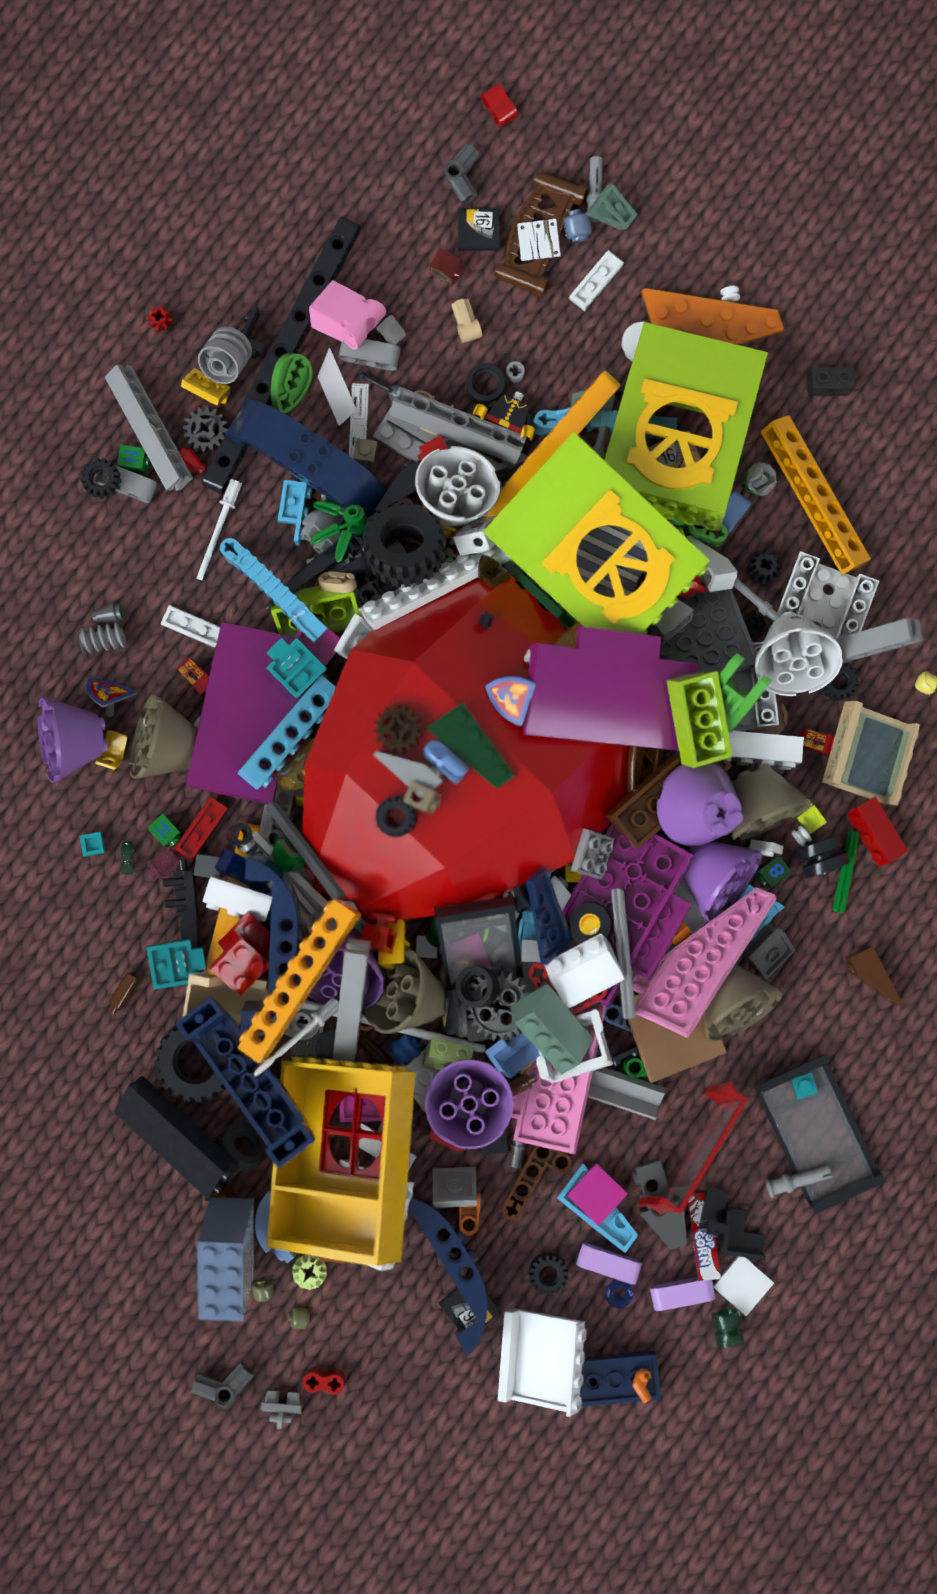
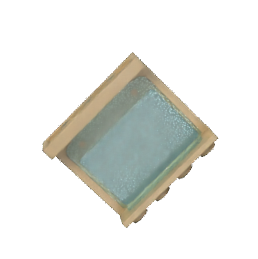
(870, 754)

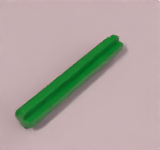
(846, 872)

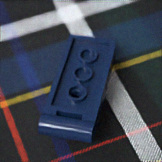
(615, 1378)

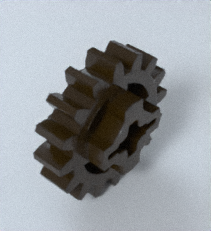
(388, 730)

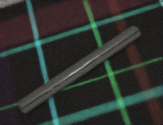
(305, 851)

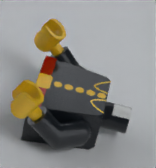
(508, 413)

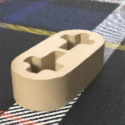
(337, 582)

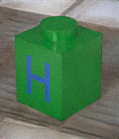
(133, 459)
(165, 831)

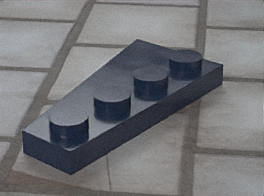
(548, 918)

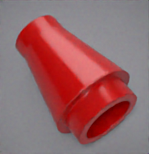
(192, 461)

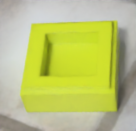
(811, 819)

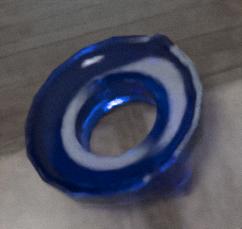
(624, 1300)

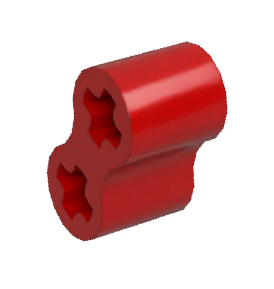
(499, 105)
(324, 1380)

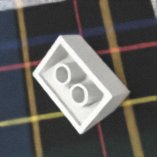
(236, 899)
(584, 971)

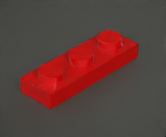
(201, 828)

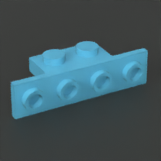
(293, 506)

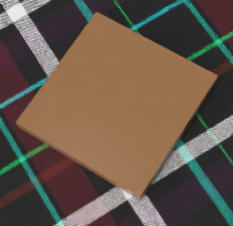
(669, 1052)

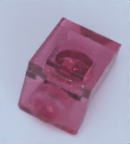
(163, 864)

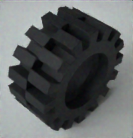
(92, 469)
(849, 689)
(382, 821)
(548, 1260)

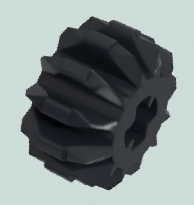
(765, 559)

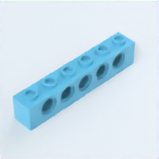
(251, 770)

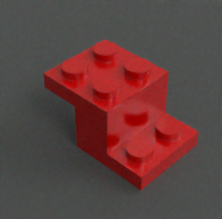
(243, 954)

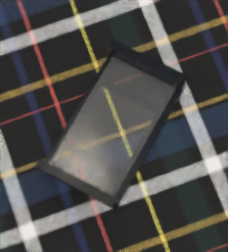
(479, 935)
(819, 1134)

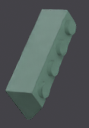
(552, 1028)

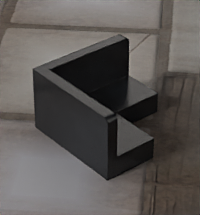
(738, 1241)

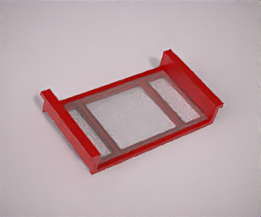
(703, 1152)

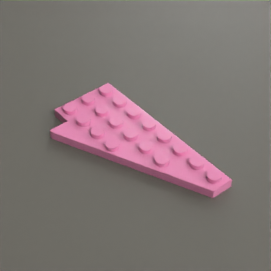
(699, 965)
(554, 1112)

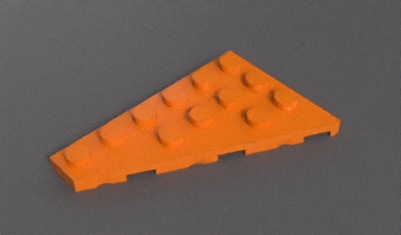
(711, 317)

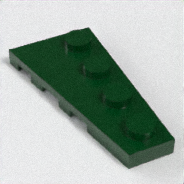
(546, 599)
(468, 741)

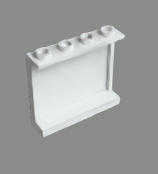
(542, 1360)

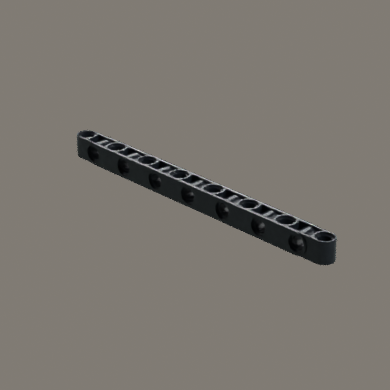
(289, 341)

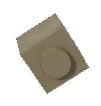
(366, 452)

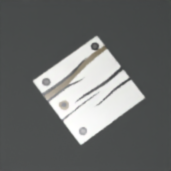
(538, 239)

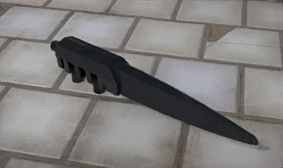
(322, 563)
(185, 902)

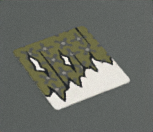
(307, 1047)

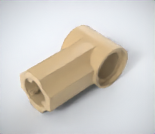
(467, 326)

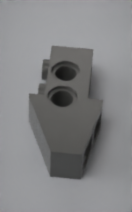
(669, 1225)

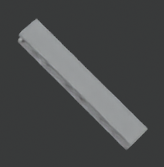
(457, 425)
(148, 427)
(880, 639)
(351, 999)

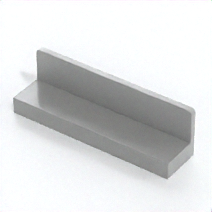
(626, 1092)

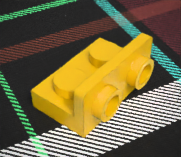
(202, 386)

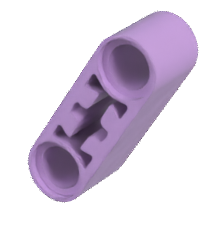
(609, 1263)
(681, 1293)

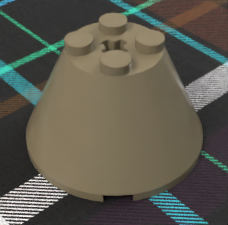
(161, 740)
(765, 801)
(408, 997)
(739, 1004)

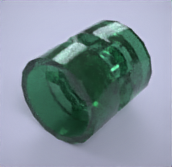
(727, 1326)

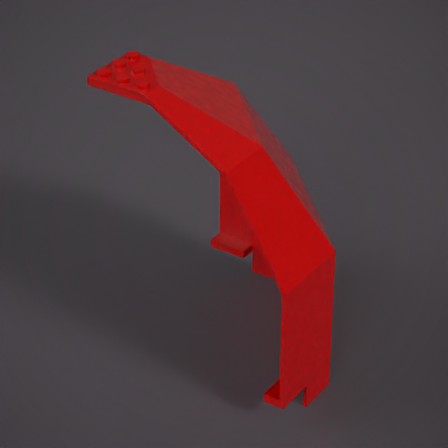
(480, 835)

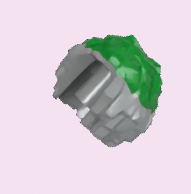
(760, 479)

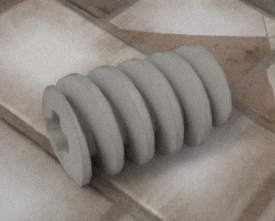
(102, 638)

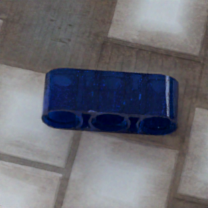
(235, 867)

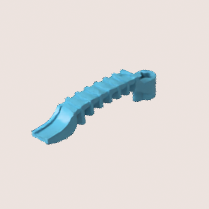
(273, 588)

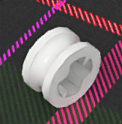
(730, 294)
(801, 836)

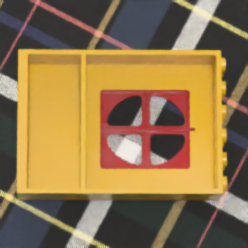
(338, 1209)

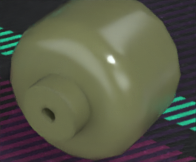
(262, 1290)
(299, 1318)

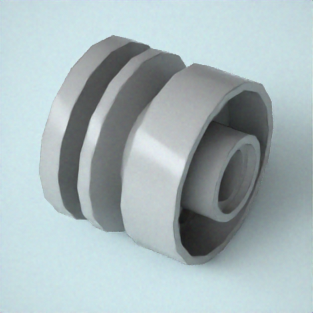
(225, 355)

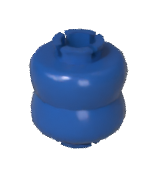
(405, 1049)

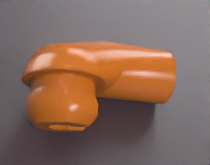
(639, 1384)

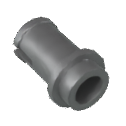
(517, 1154)

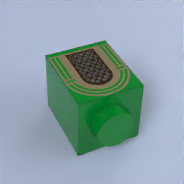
(287, 856)

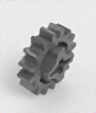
(200, 435)

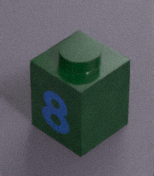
(773, 872)

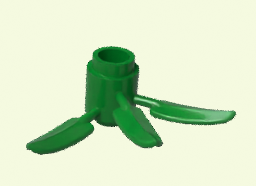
(355, 521)

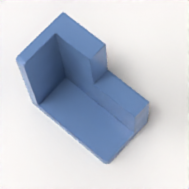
(513, 1055)

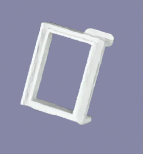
(546, 1068)

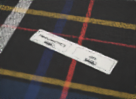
(358, 422)

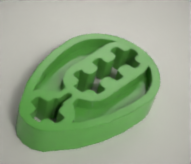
(300, 382)

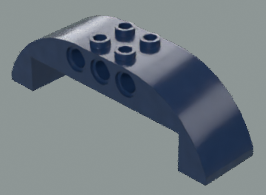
(306, 456)
(284, 906)
(260, 1096)
(471, 1286)

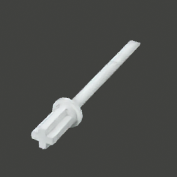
(228, 502)
(318, 1018)

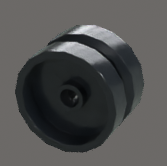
(822, 856)

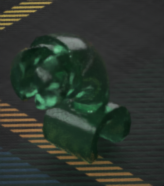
(126, 851)

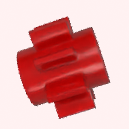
(163, 323)

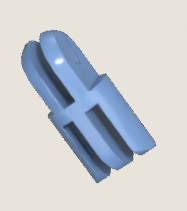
(445, 761)

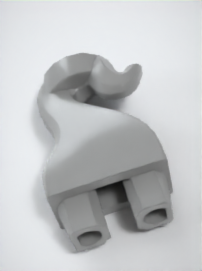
(317, 521)

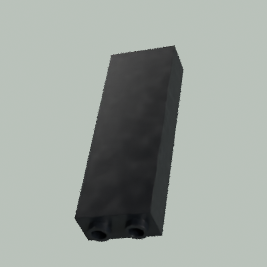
(175, 1137)

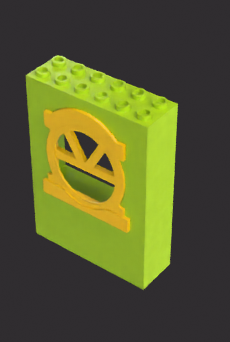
(698, 377)
(564, 503)

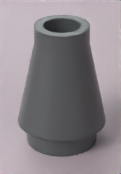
(109, 614)

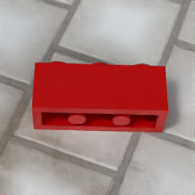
(877, 832)

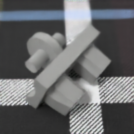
(271, 1405)

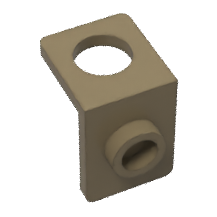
(430, 801)

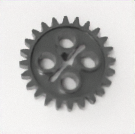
(497, 1024)

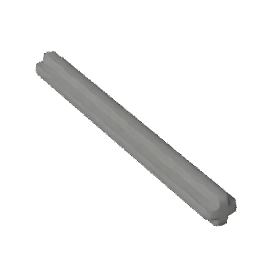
(623, 952)

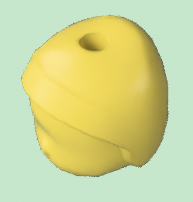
(926, 683)

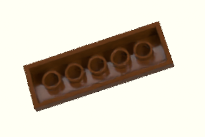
(637, 812)

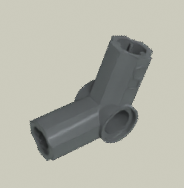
(460, 183)
(234, 1383)

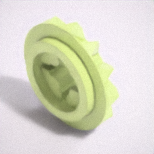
(306, 1262)

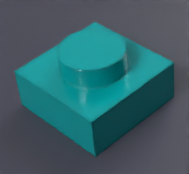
(92, 844)
(804, 1085)

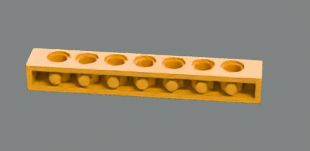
(815, 494)
(261, 1049)

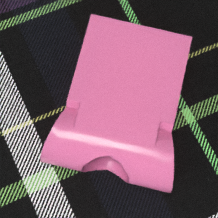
(345, 314)

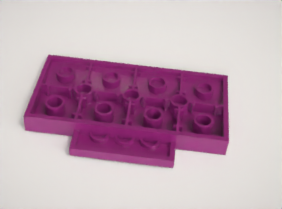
(604, 690)
(239, 714)
(652, 908)

